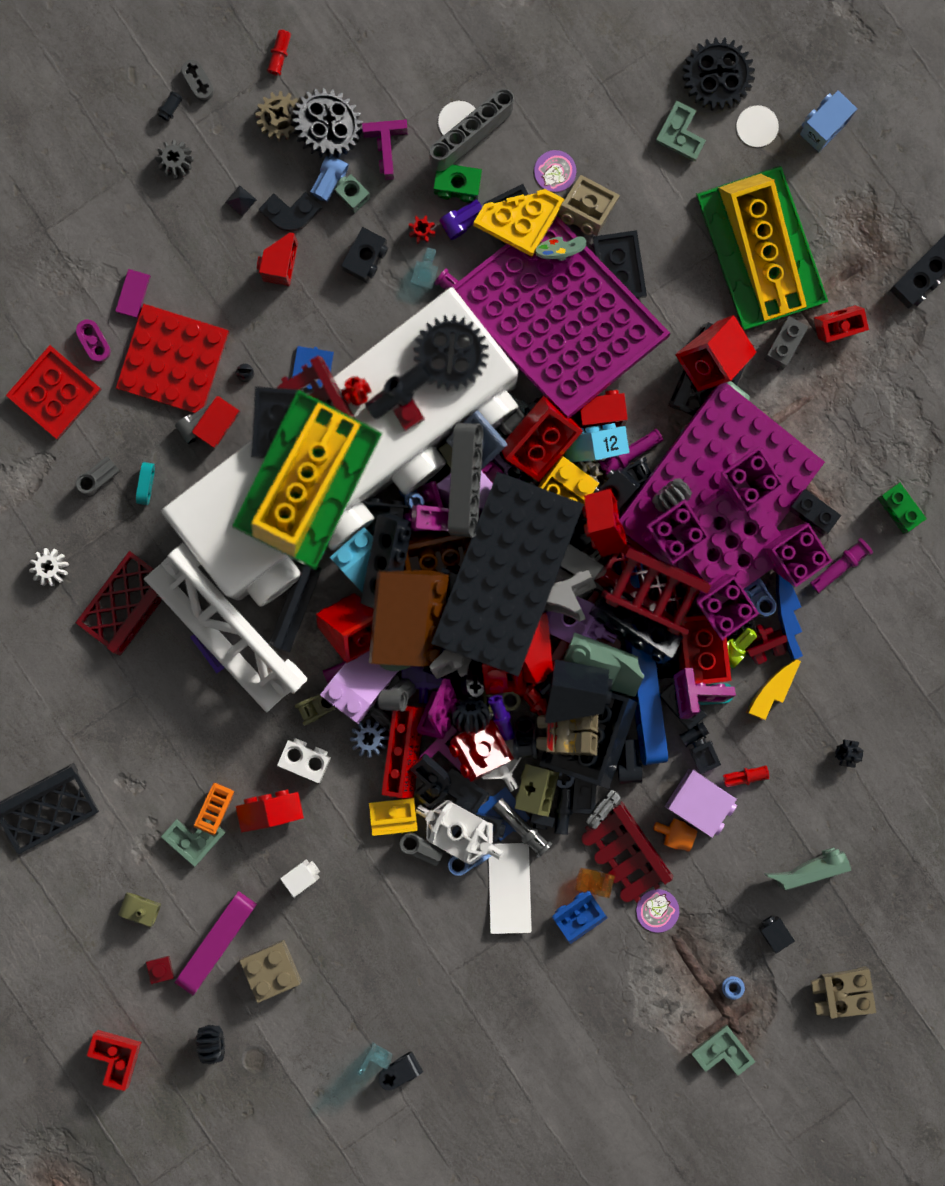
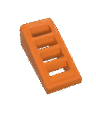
(221, 796)

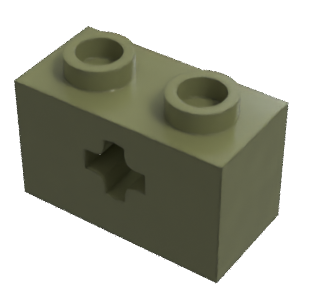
(537, 801)

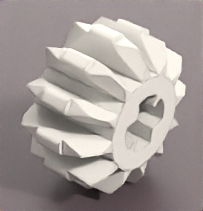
(47, 558)

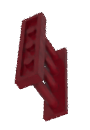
(674, 577)

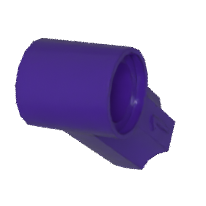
(456, 222)

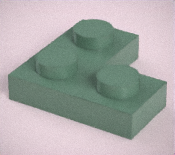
(675, 133)
(189, 845)
(723, 1045)

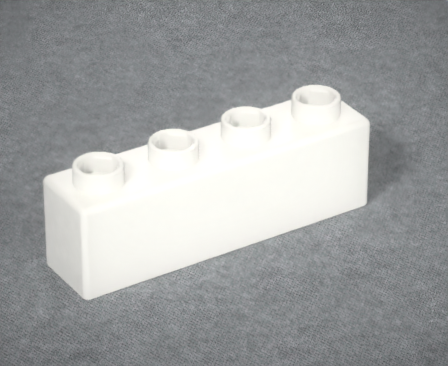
(408, 458)

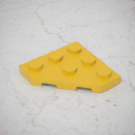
(520, 219)

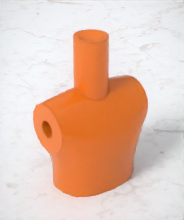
(678, 834)

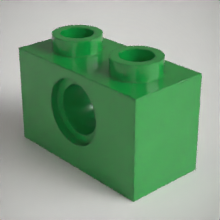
(469, 176)
(901, 508)

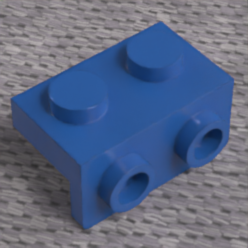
(579, 916)

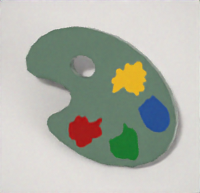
(559, 249)

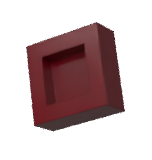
(409, 415)
(160, 969)

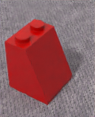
(716, 354)
(347, 627)
(539, 657)

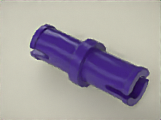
(501, 717)

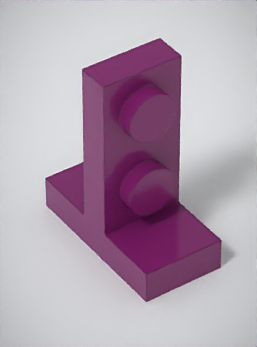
(385, 130)
(427, 518)
(690, 693)
(439, 744)

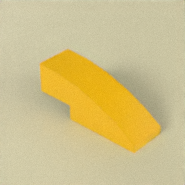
(773, 690)

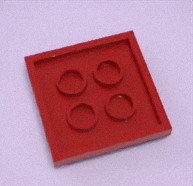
(53, 392)

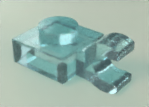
(424, 272)

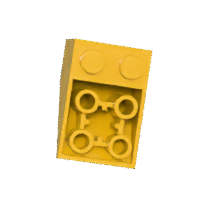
(568, 481)

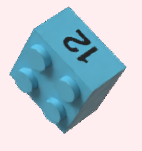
(598, 443)

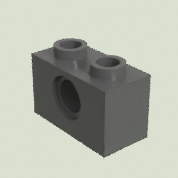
(786, 343)

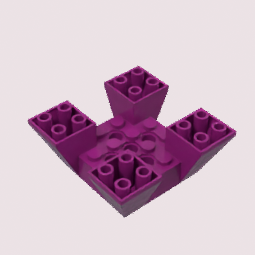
(691, 534)

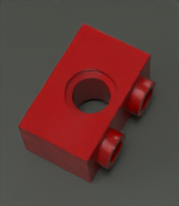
(841, 323)

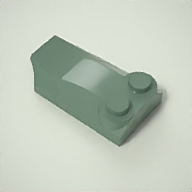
(622, 665)
(826, 865)

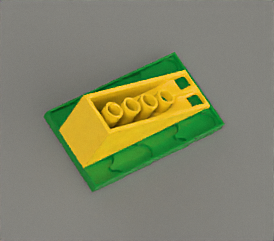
(761, 247)
(307, 480)

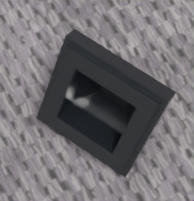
(241, 200)

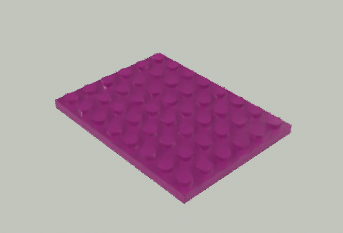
(561, 320)
(712, 441)

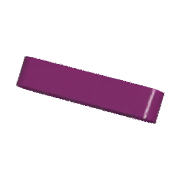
(215, 943)

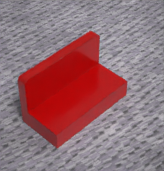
(216, 421)

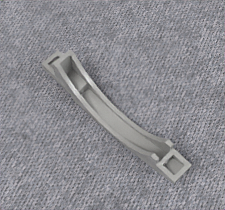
(561, 600)

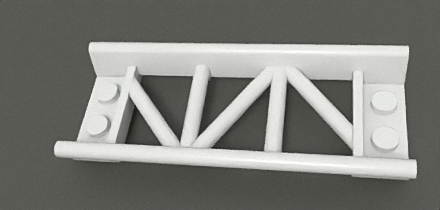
(263, 687)

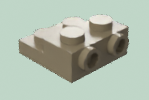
(588, 206)

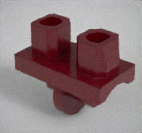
(766, 640)

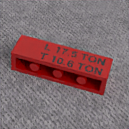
(402, 753)

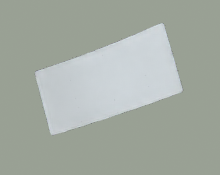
(510, 890)

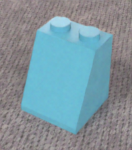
(354, 557)

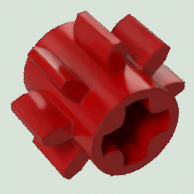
(418, 234)
(356, 391)

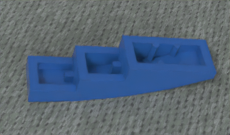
(786, 604)

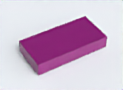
(133, 293)

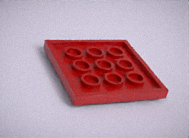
(172, 359)

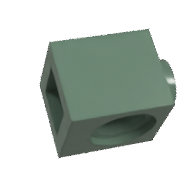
(356, 201)

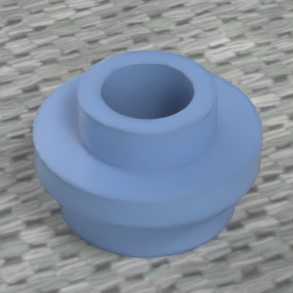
(738, 992)

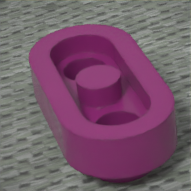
(93, 341)

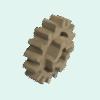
(272, 111)

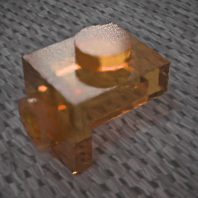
(595, 882)

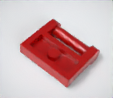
(496, 681)

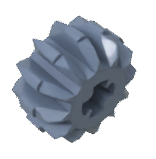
(361, 736)

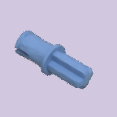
(413, 498)

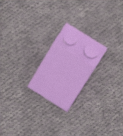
(357, 687)

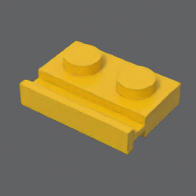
(393, 816)

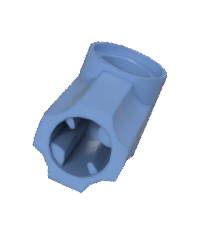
(331, 172)

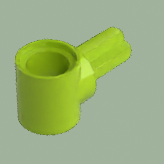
(738, 647)

